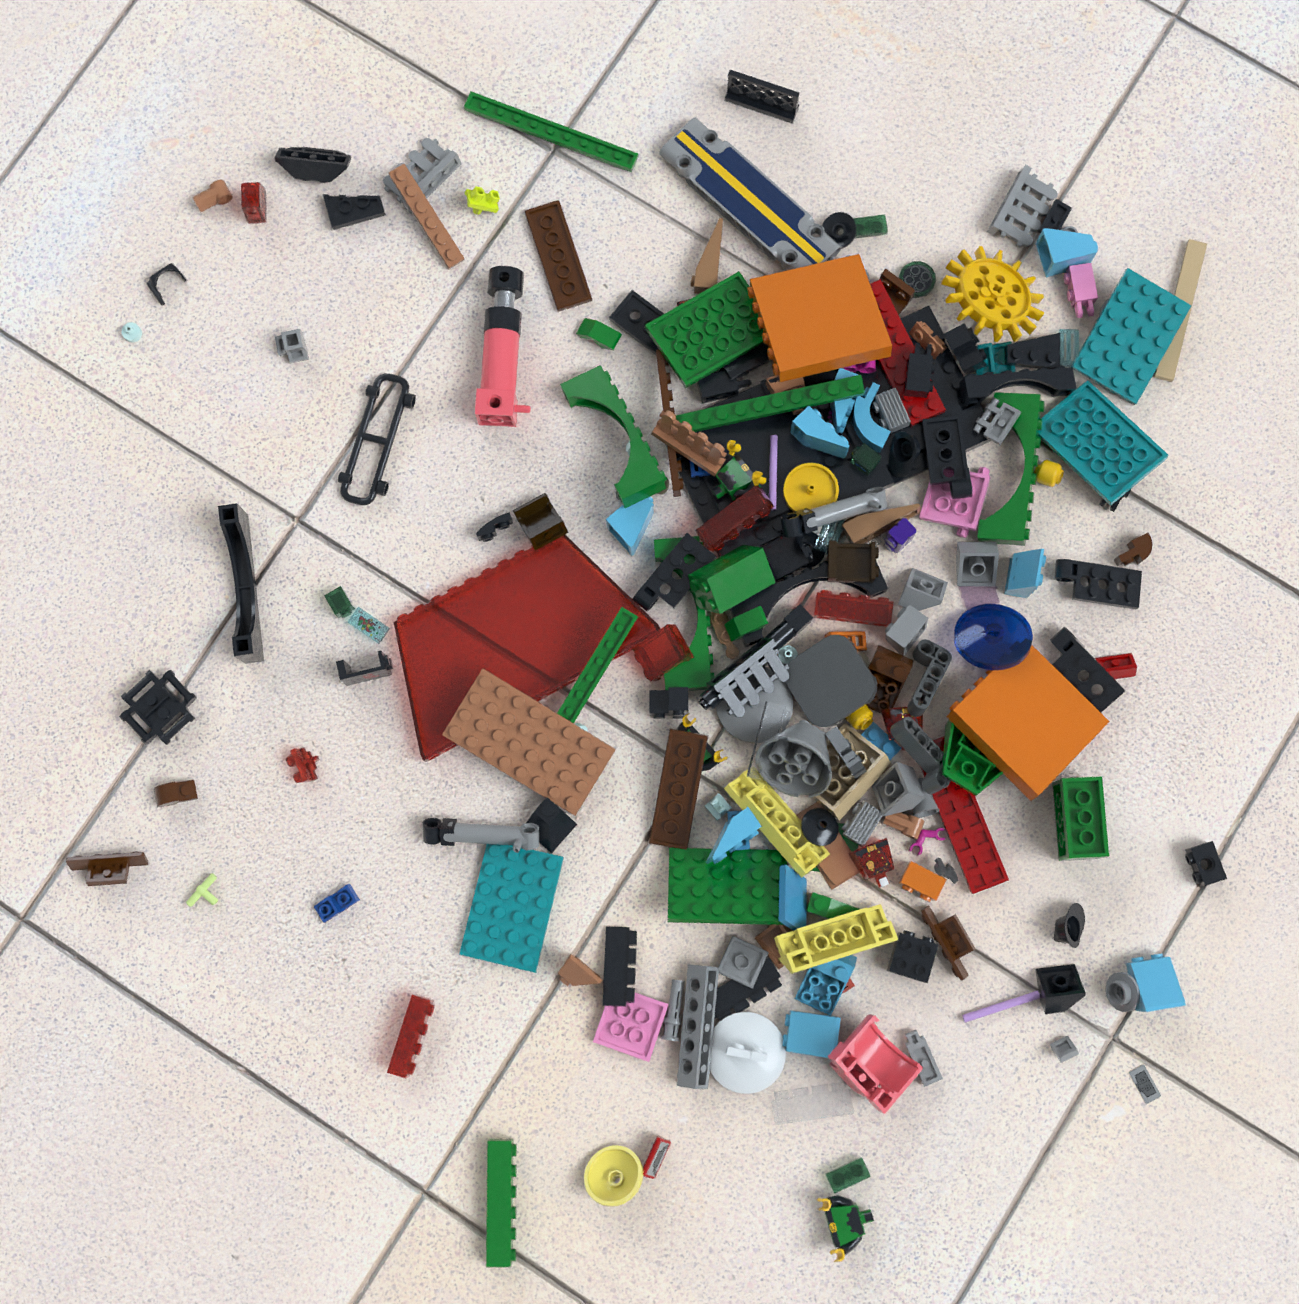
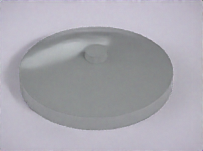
(747, 726)

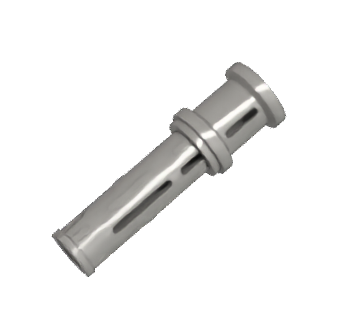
(672, 1020)

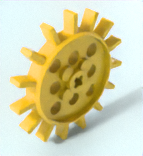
(993, 294)

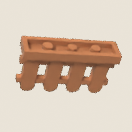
(688, 443)

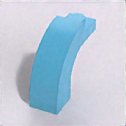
(864, 426)

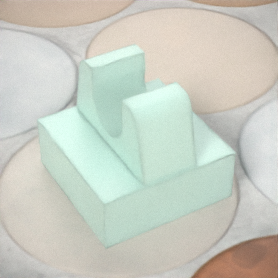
(718, 806)

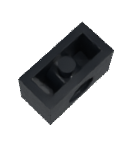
(1214, 871)

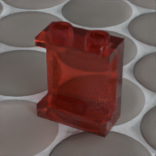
(662, 652)

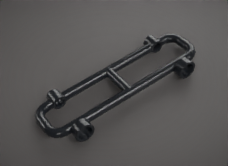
(378, 486)

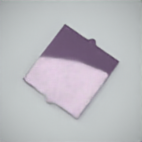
(979, 595)

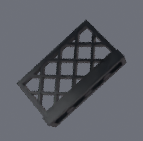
(765, 103)

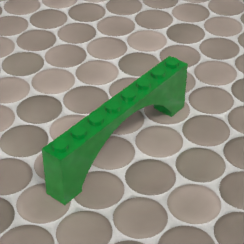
(641, 475)
(1011, 521)
(696, 671)

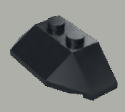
(312, 163)

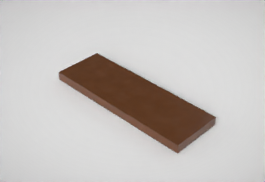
(558, 256)
(678, 789)

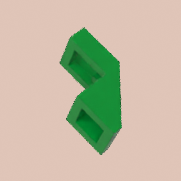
(600, 333)
(746, 623)

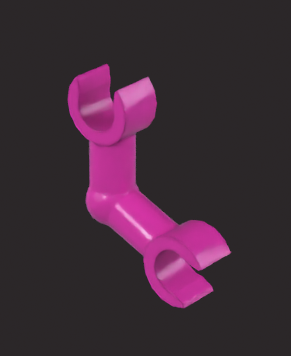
(926, 834)

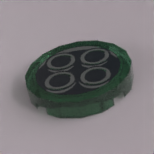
(919, 277)

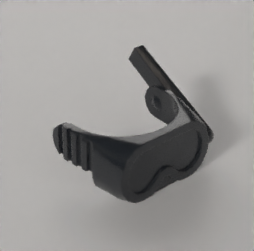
(153, 281)

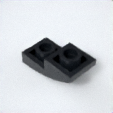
(488, 531)

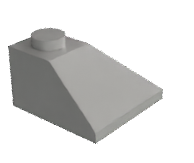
(922, 591)

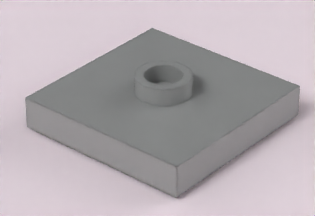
(742, 962)

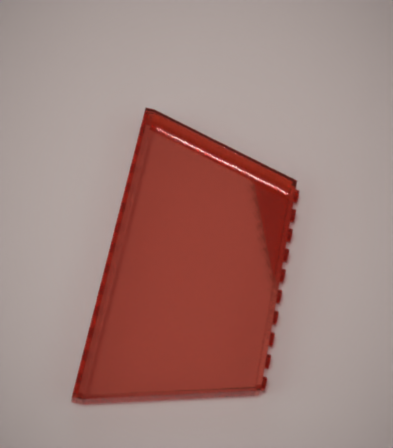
(522, 621)

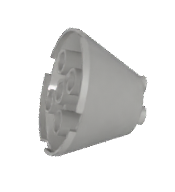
(796, 761)

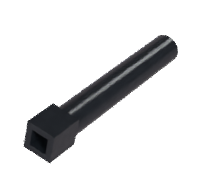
(783, 633)

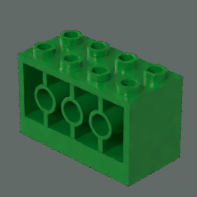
(1080, 818)

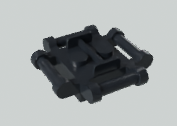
(158, 707)

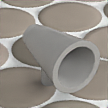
(927, 806)

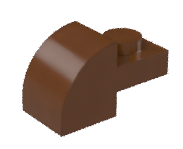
(1138, 549)
(174, 793)

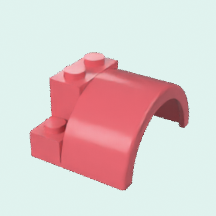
(873, 1061)

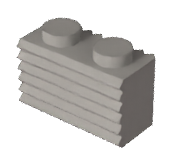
(891, 410)
(862, 823)

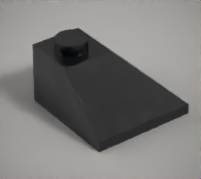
(552, 823)
(1059, 987)

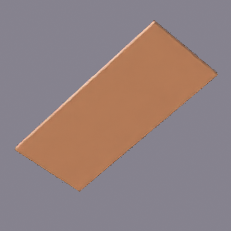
(838, 865)

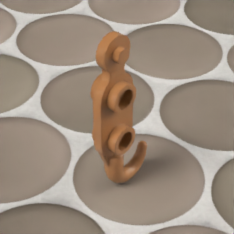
(718, 622)

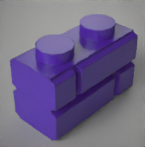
(900, 536)

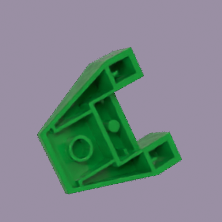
(966, 763)

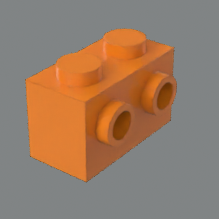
(922, 881)

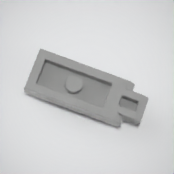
(920, 1052)

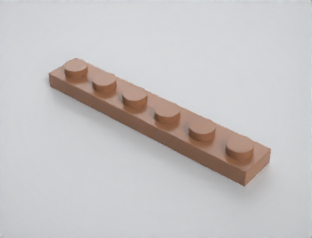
(426, 216)

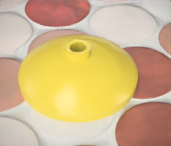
(605, 1168)

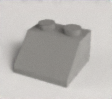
(977, 563)
(906, 629)
(898, 789)

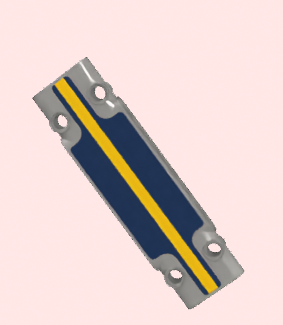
(747, 198)

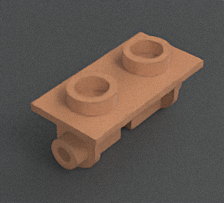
(922, 335)

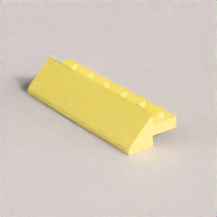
(777, 821)
(834, 938)

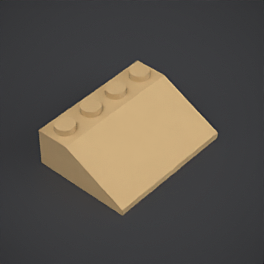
(844, 788)

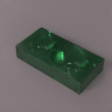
(871, 226)
(847, 1175)

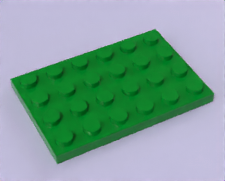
(708, 330)
(732, 891)

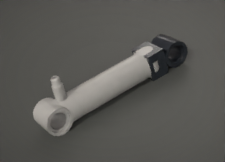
(808, 520)
(450, 831)

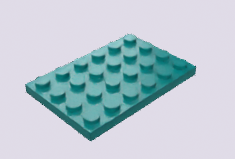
(1131, 336)
(1100, 442)
(511, 906)

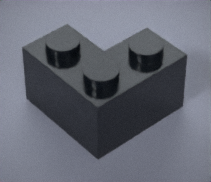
(964, 345)
(668, 703)

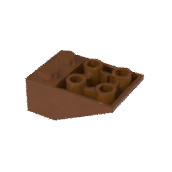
(891, 673)

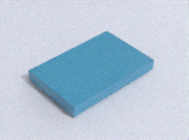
(792, 898)

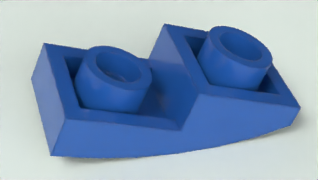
(336, 903)

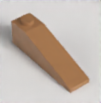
(707, 268)
(871, 525)

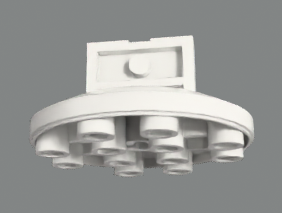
(746, 1052)

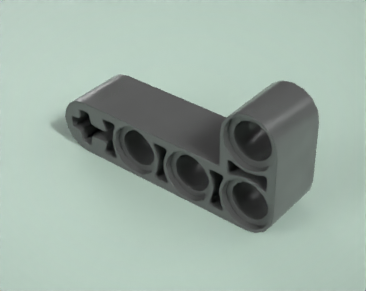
(928, 681)
(923, 751)

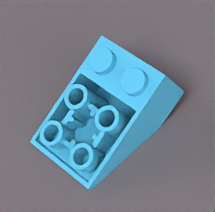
(842, 408)
(818, 434)
(1024, 573)
(740, 827)
(825, 984)

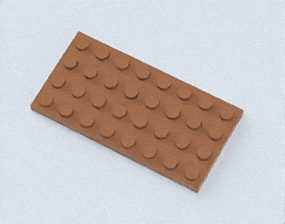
(529, 741)

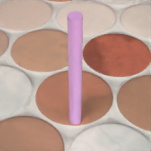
(773, 470)
(1001, 1006)

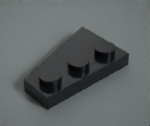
(352, 210)
(1035, 352)

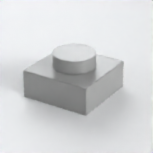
(1064, 1049)

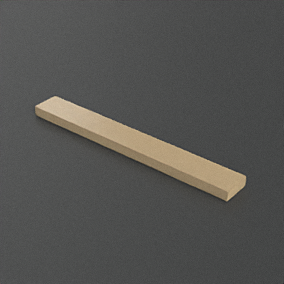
(1185, 290)

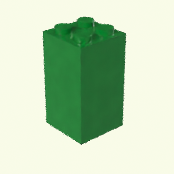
(731, 579)

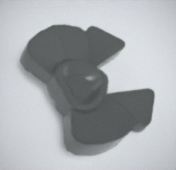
(947, 871)

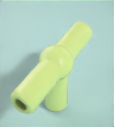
(201, 890)

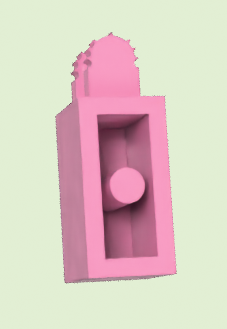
(1081, 288)

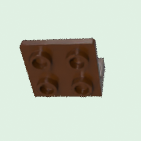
(898, 290)

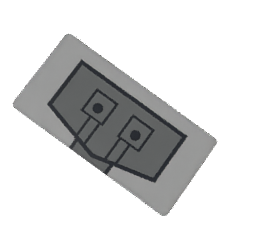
(1145, 1084)

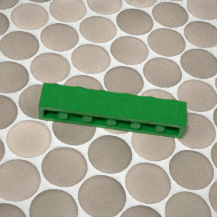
(500, 1203)

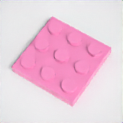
(959, 513)
(632, 1027)

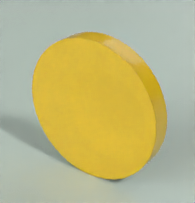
(810, 487)

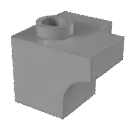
(292, 344)

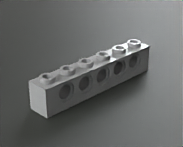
(697, 1027)

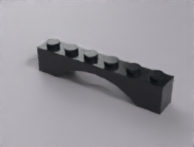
(1054, 382)

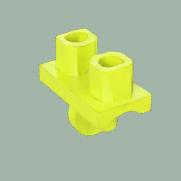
(479, 200)

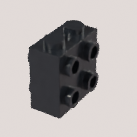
(913, 956)

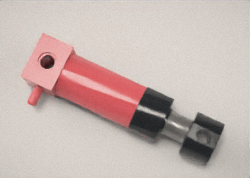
(502, 329)

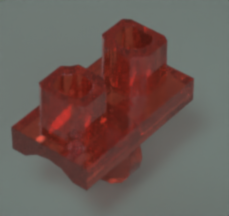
(304, 763)

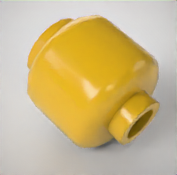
(1049, 473)
(861, 718)

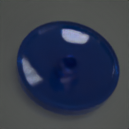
(993, 636)

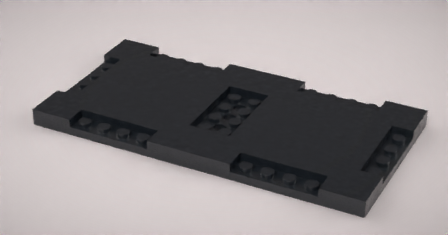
(756, 433)

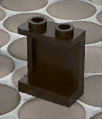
(540, 521)
(852, 562)

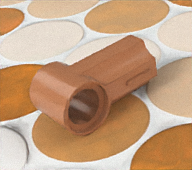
(216, 194)
(908, 825)

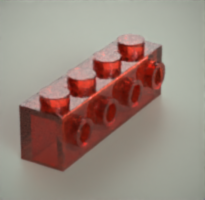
(734, 519)
(853, 609)
(410, 1036)

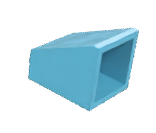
(1063, 249)
(631, 523)
(1156, 983)
(811, 1033)

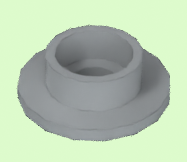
(1122, 992)

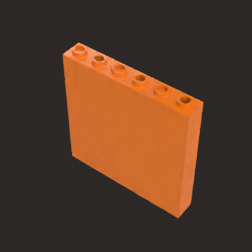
(819, 318)
(1027, 721)

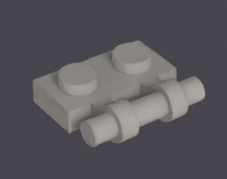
(1001, 423)

